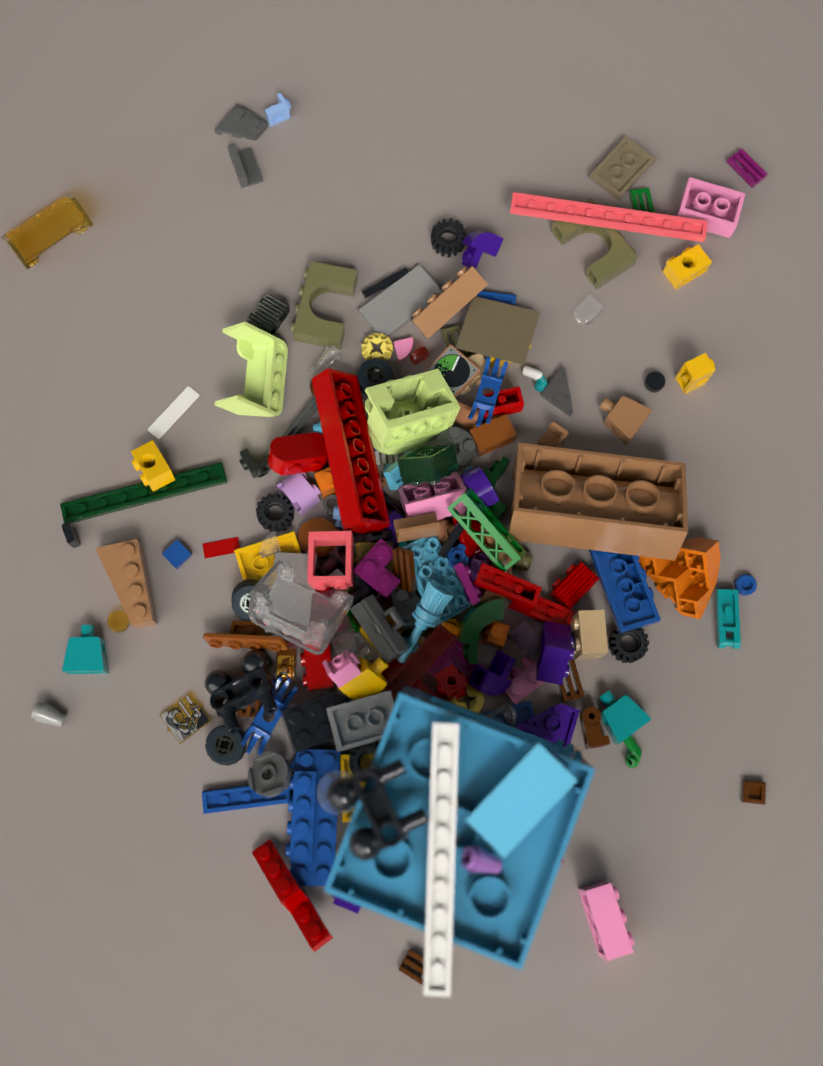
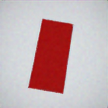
(220, 547)

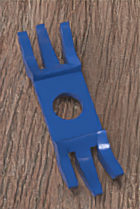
(488, 381)
(265, 728)

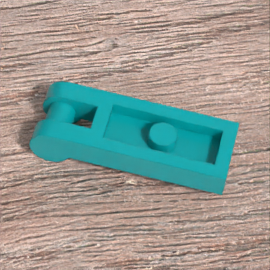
(727, 618)

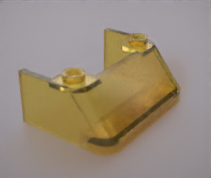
(46, 229)

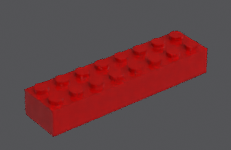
(350, 452)

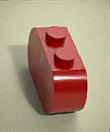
(298, 454)

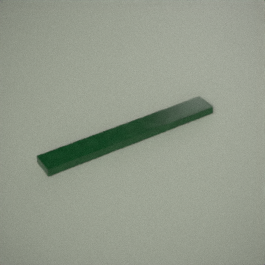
(139, 494)

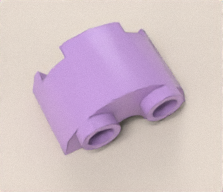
(300, 492)

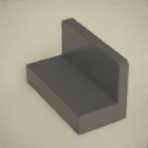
(245, 166)

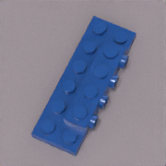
(626, 590)
(311, 828)

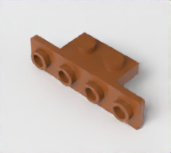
(246, 635)

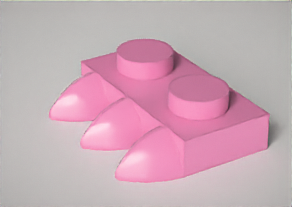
(523, 681)

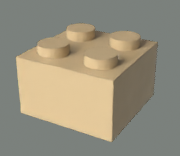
(589, 634)

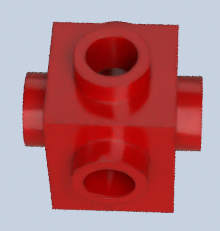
(451, 676)

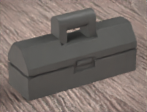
(379, 630)

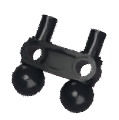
(335, 562)
(242, 690)
(367, 841)

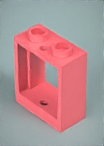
(330, 538)

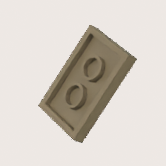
(622, 168)

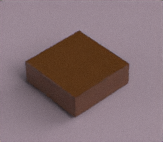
(753, 792)

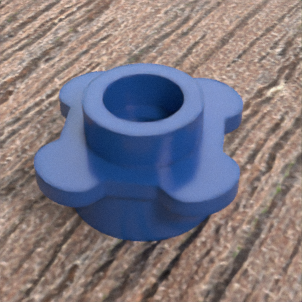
(460, 549)

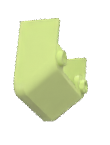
(264, 372)

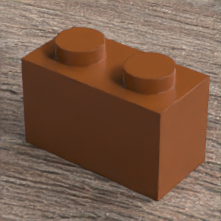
(493, 435)

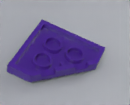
(552, 723)

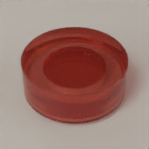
(419, 355)

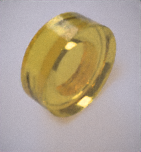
(118, 622)

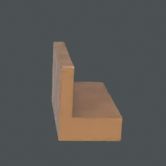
(416, 527)

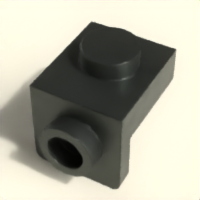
(248, 464)

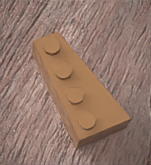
(449, 301)
(130, 579)

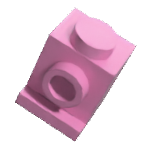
(342, 668)

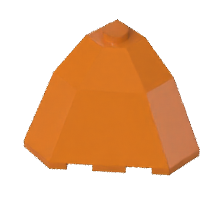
(689, 577)

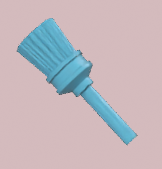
(427, 612)

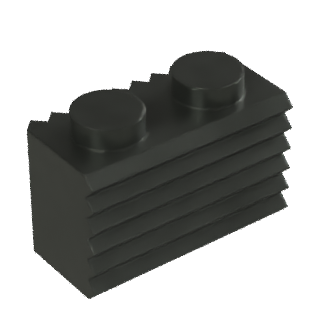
(269, 315)

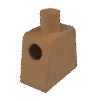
(624, 417)

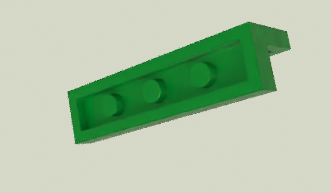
(492, 525)

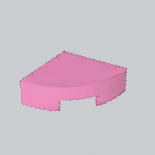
(403, 348)

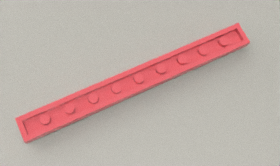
(608, 217)

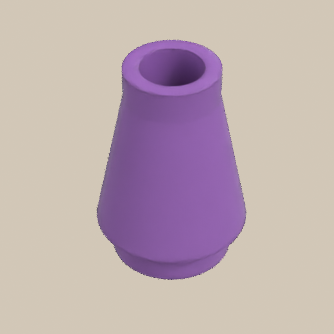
(479, 860)

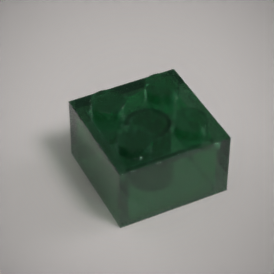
(428, 464)

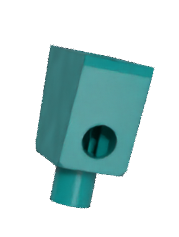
(85, 654)
(621, 716)

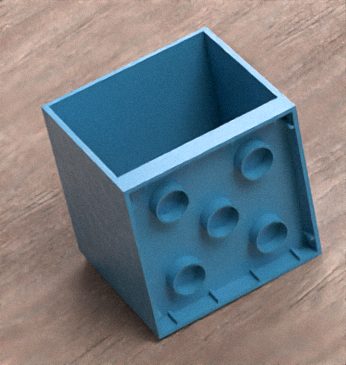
(490, 910)

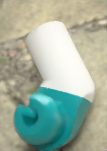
(537, 375)

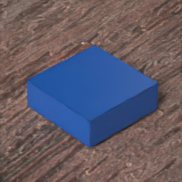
(177, 554)

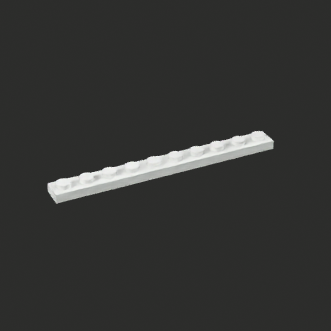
(441, 859)

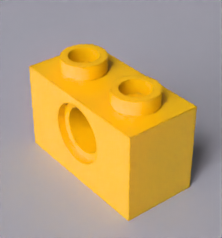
(681, 275)
(695, 373)
(148, 456)

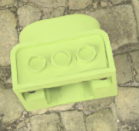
(409, 411)

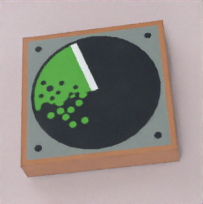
(455, 369)

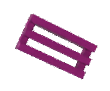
(749, 166)

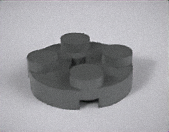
(463, 440)
(281, 774)

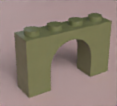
(615, 262)
(319, 280)

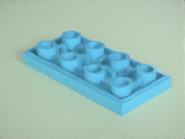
(432, 567)
(521, 799)

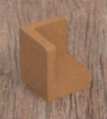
(554, 436)

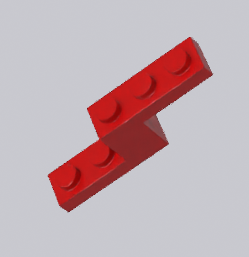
(523, 596)
(292, 895)

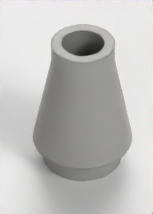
(47, 714)

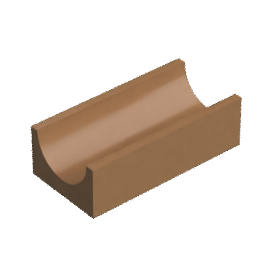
(599, 501)

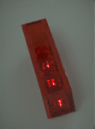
(420, 661)

